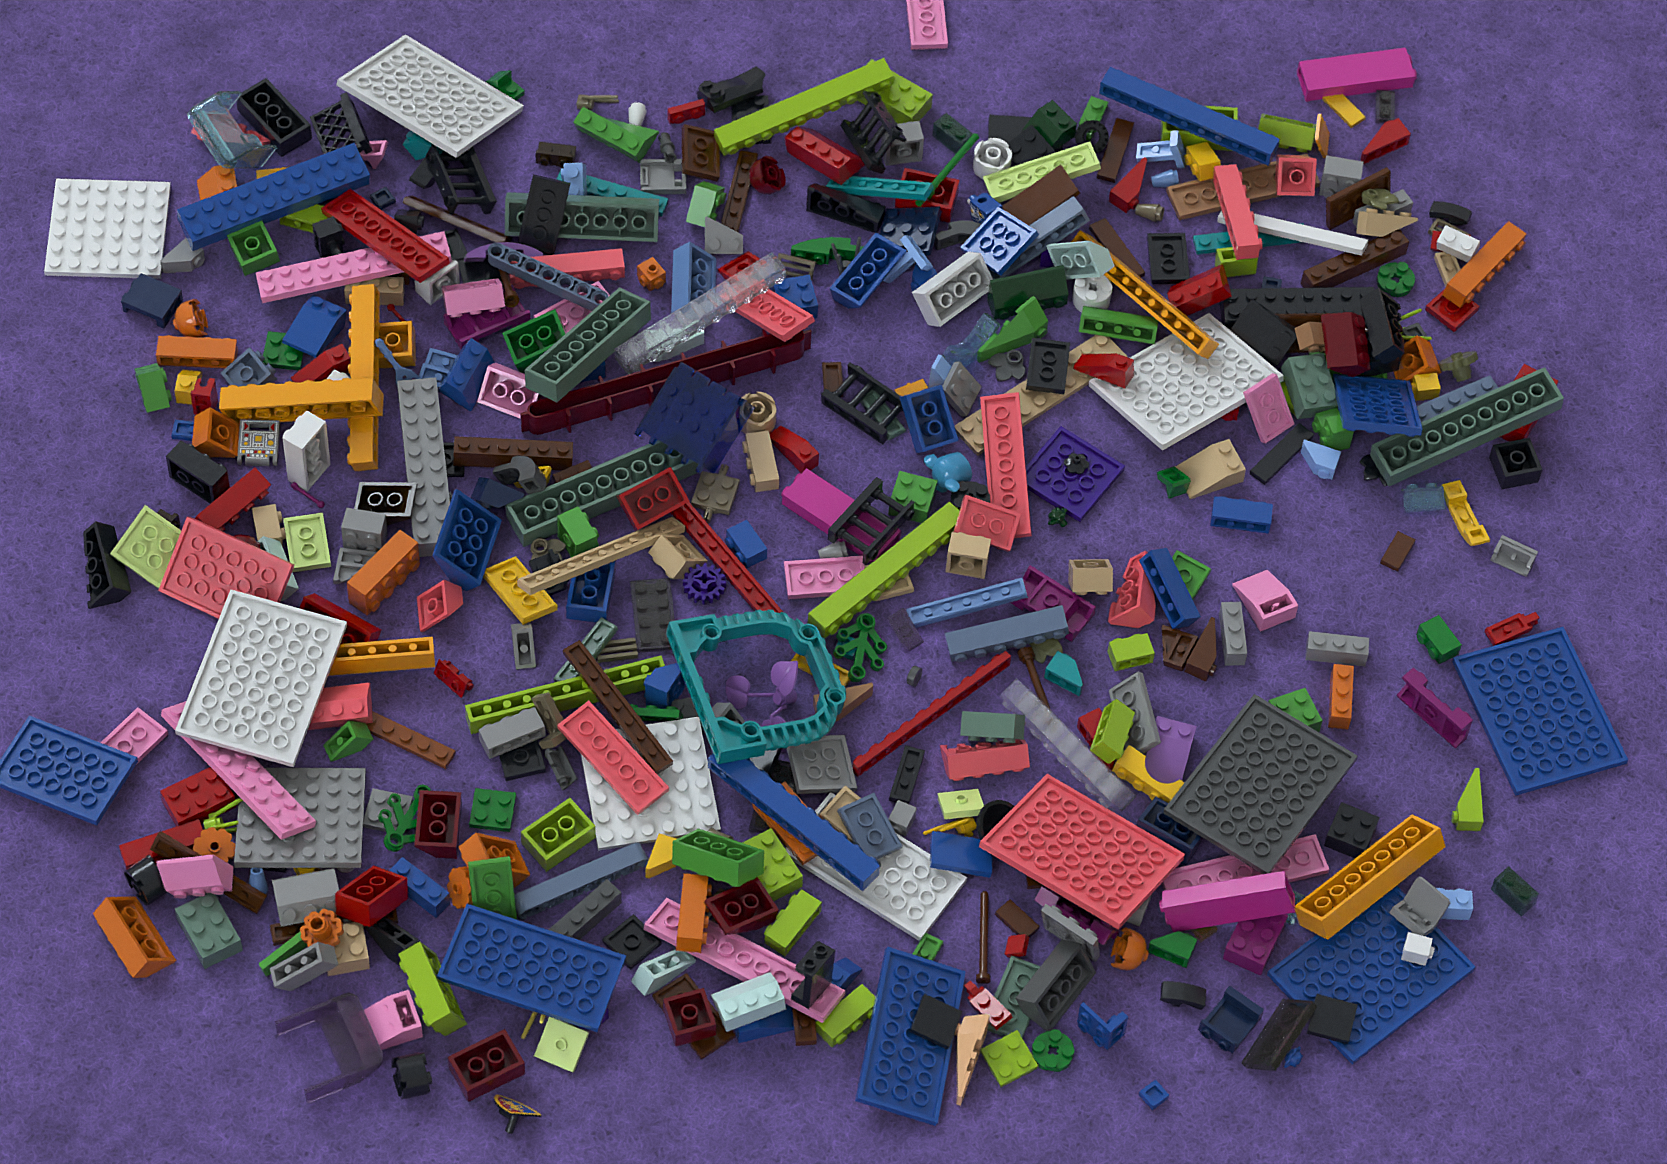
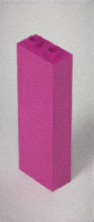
(1356, 74)
(824, 504)
(1228, 901)

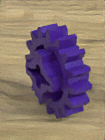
(695, 587)

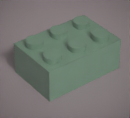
(1309, 385)
(208, 930)

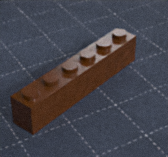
(1349, 265)
(499, 451)

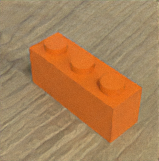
(1340, 696)

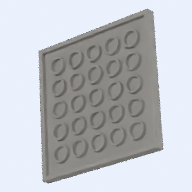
(336, 803)

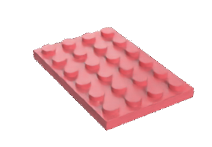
(213, 562)

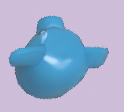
(949, 470)

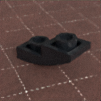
(1455, 213)
(1178, 993)

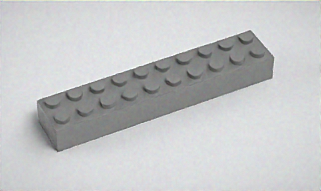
(424, 459)

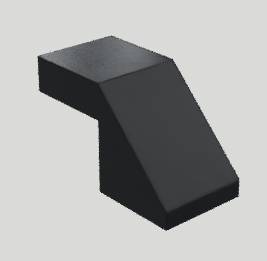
(423, 175)

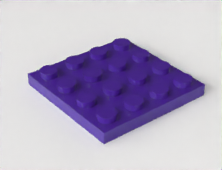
(1075, 492)

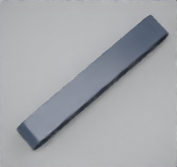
(543, 270)
(579, 880)

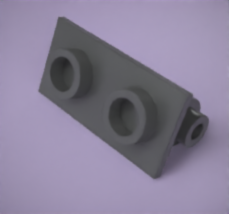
(561, 767)

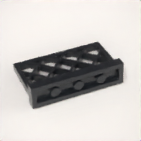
(353, 124)

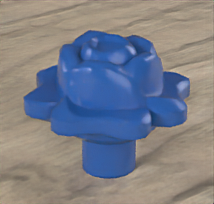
(1293, 1057)

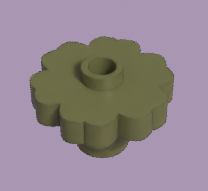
(1459, 364)

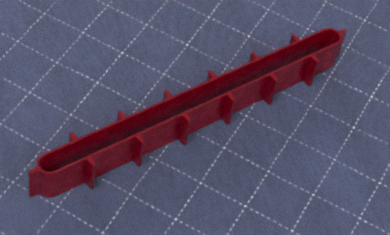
(645, 385)

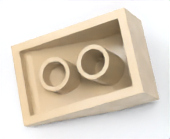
(1213, 469)

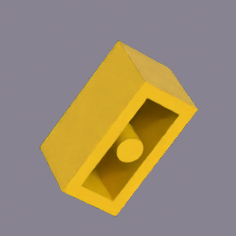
(1201, 160)

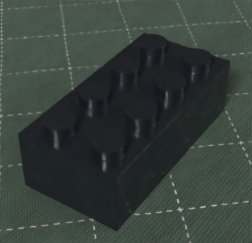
(274, 117)

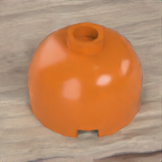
(188, 317)
(1131, 948)

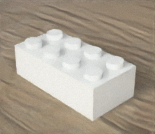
(953, 289)
(306, 450)

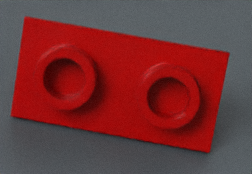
(449, 675)

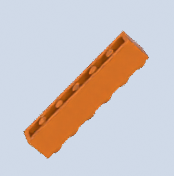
(1484, 264)

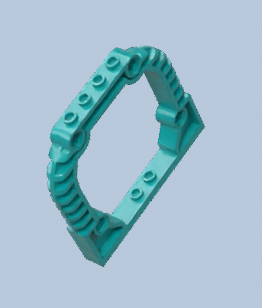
(748, 740)

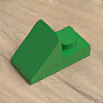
(503, 82)
(1175, 481)

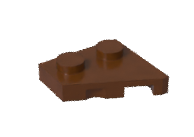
(1177, 647)

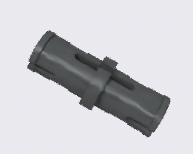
(667, 147)

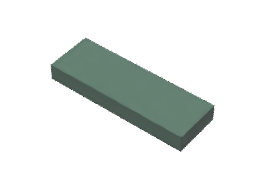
(895, 427)

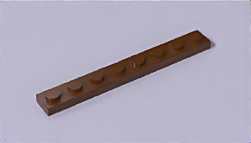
(617, 707)

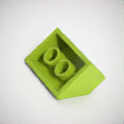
(1289, 131)

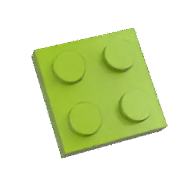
(1009, 1058)

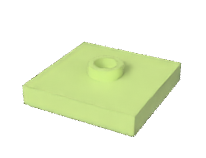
(960, 803)
(561, 1044)

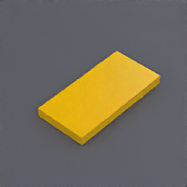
(525, 607)

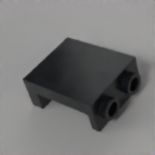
(818, 971)

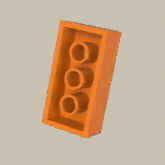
(383, 573)

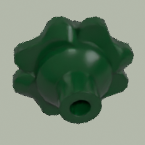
(1057, 516)

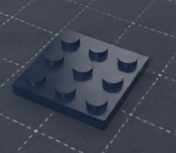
(916, 222)

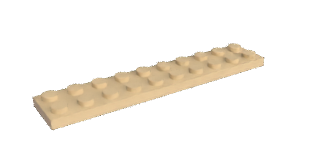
(1036, 402)

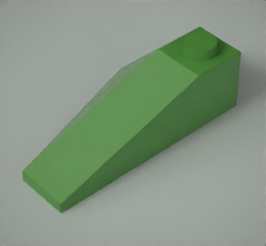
(1027, 324)

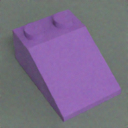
(1169, 758)

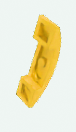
(1463, 515)

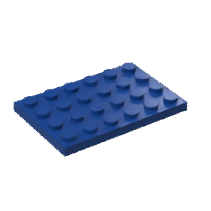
(1377, 405)
(64, 770)

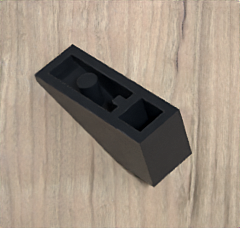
(391, 938)

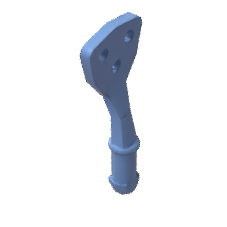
(399, 370)

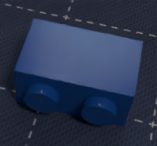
(746, 544)

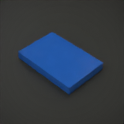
(959, 854)

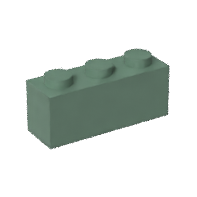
(992, 726)

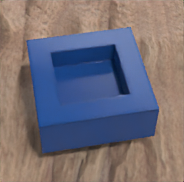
(1154, 1094)

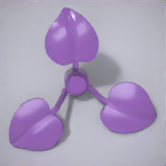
(782, 675)

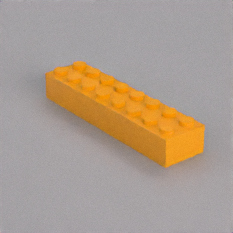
(290, 400)
(1369, 876)

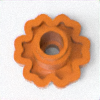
(219, 839)
(460, 887)
(322, 928)

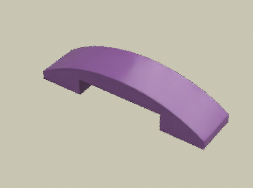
(479, 253)

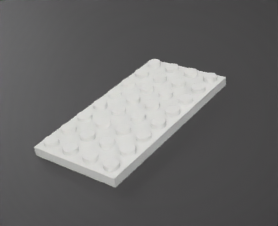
(904, 892)

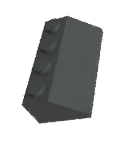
(1056, 984)

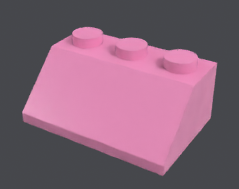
(473, 297)
(506, 390)
(196, 876)

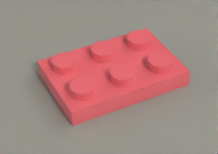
(987, 520)

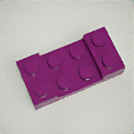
(485, 323)
(1048, 593)
(1449, 724)
(1086, 920)

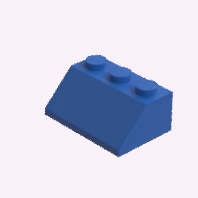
(467, 374)

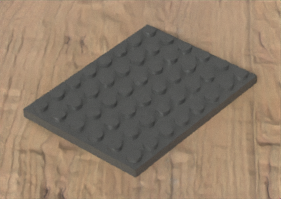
(1260, 785)

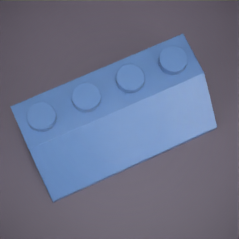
(692, 274)

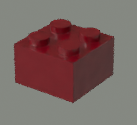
(689, 1017)

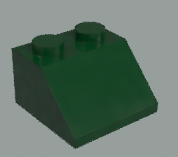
(1053, 124)

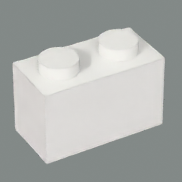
(1458, 244)

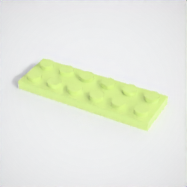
(1014, 180)

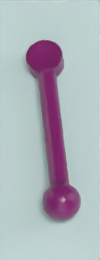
(320, 504)

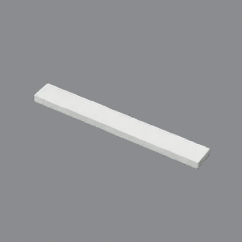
(1307, 234)

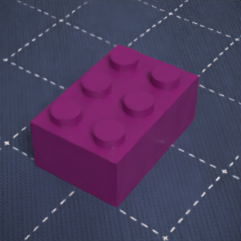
(1254, 942)

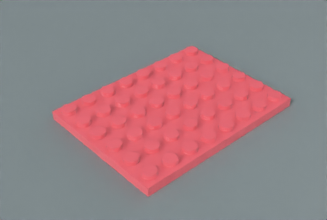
(1082, 851)

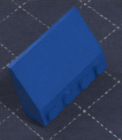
(466, 541)

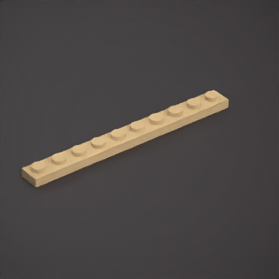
(599, 556)

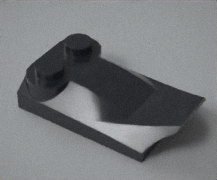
(731, 91)

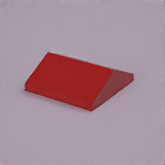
(737, 265)

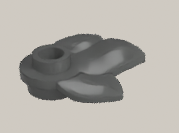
(1006, 367)

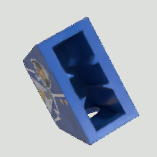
(982, 207)

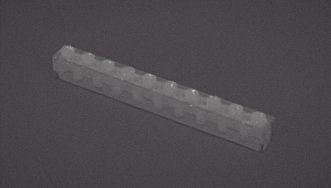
(700, 313)

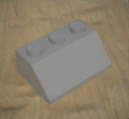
(305, 893)

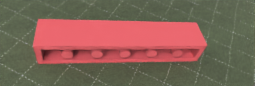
(1237, 212)
(581, 265)

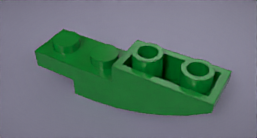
(821, 250)

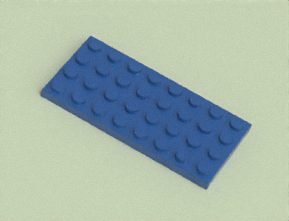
(531, 967)
(898, 1067)

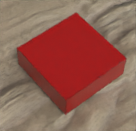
(1017, 945)

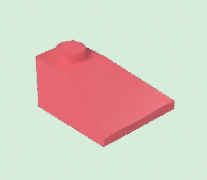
(1295, 175)
(438, 603)

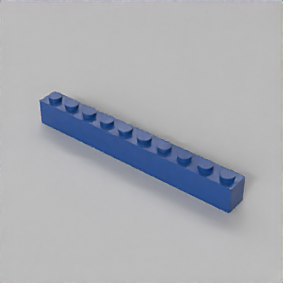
(1189, 116)
(798, 820)

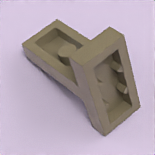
(551, 718)

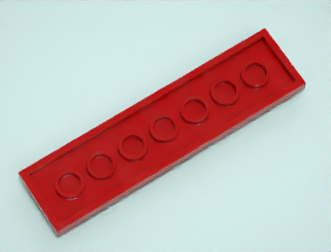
(385, 235)

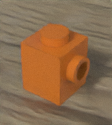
(651, 274)

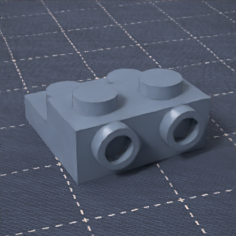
(249, 370)

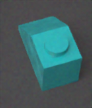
(417, 145)
(1064, 673)

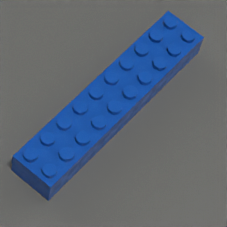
(273, 196)

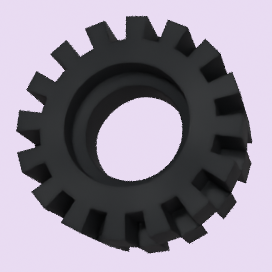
(1092, 125)

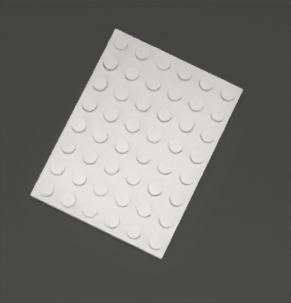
(430, 95)
(1182, 391)
(261, 678)

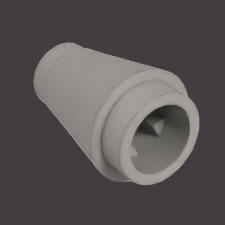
(834, 550)

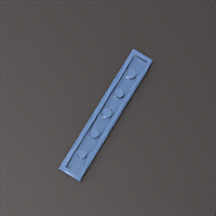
(968, 602)

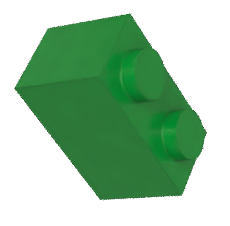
(1438, 639)

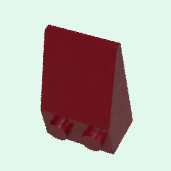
(743, 908)

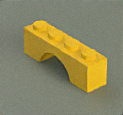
(1132, 769)

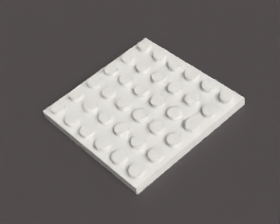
(107, 228)
(681, 810)

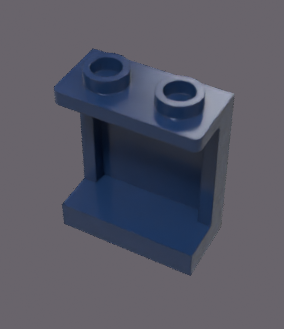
(152, 299)
(1231, 1020)

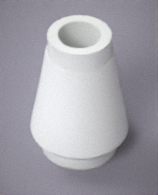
(637, 113)

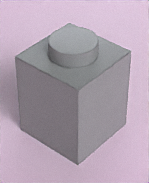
(902, 817)

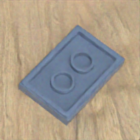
(870, 827)

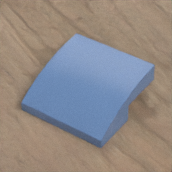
(437, 365)

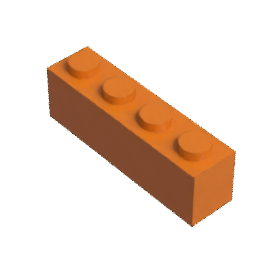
(196, 351)
(692, 913)

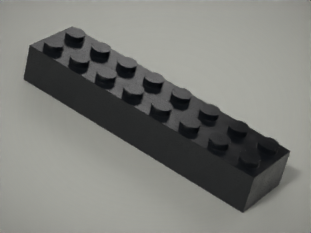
(1294, 301)

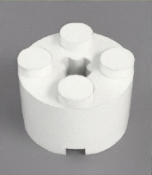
(991, 157)
(1092, 292)

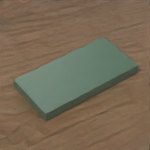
(1013, 981)

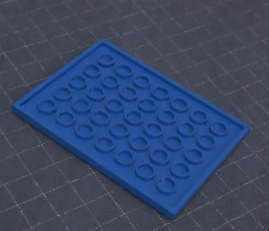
(1539, 711)
(1366, 969)

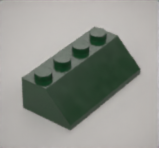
(1010, 292)

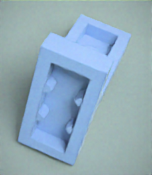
(1163, 150)
(913, 256)

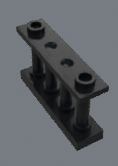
(859, 137)
(472, 170)
(851, 414)
(863, 504)

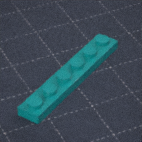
(600, 187)
(884, 188)
(1210, 242)

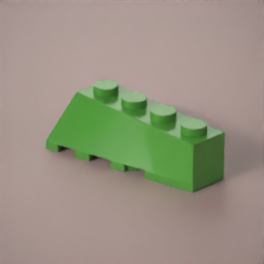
(623, 137)

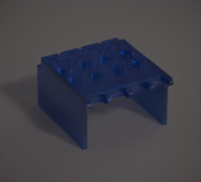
(695, 418)

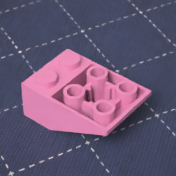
(1266, 599)
(394, 1020)

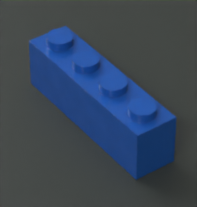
(1169, 588)

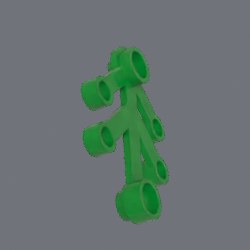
(861, 645)
(404, 822)

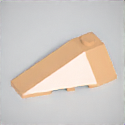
(968, 1045)

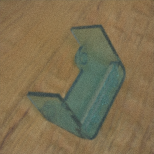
(224, 136)

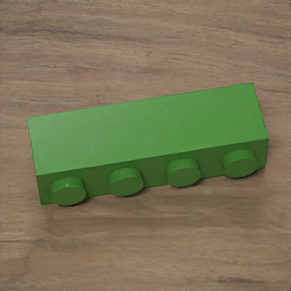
(1118, 325)

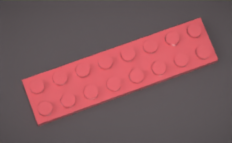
(1006, 456)

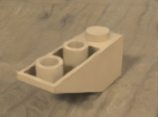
(1379, 224)

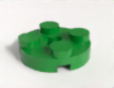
(1398, 270)
(1056, 1040)

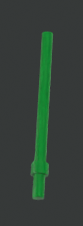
(952, 163)

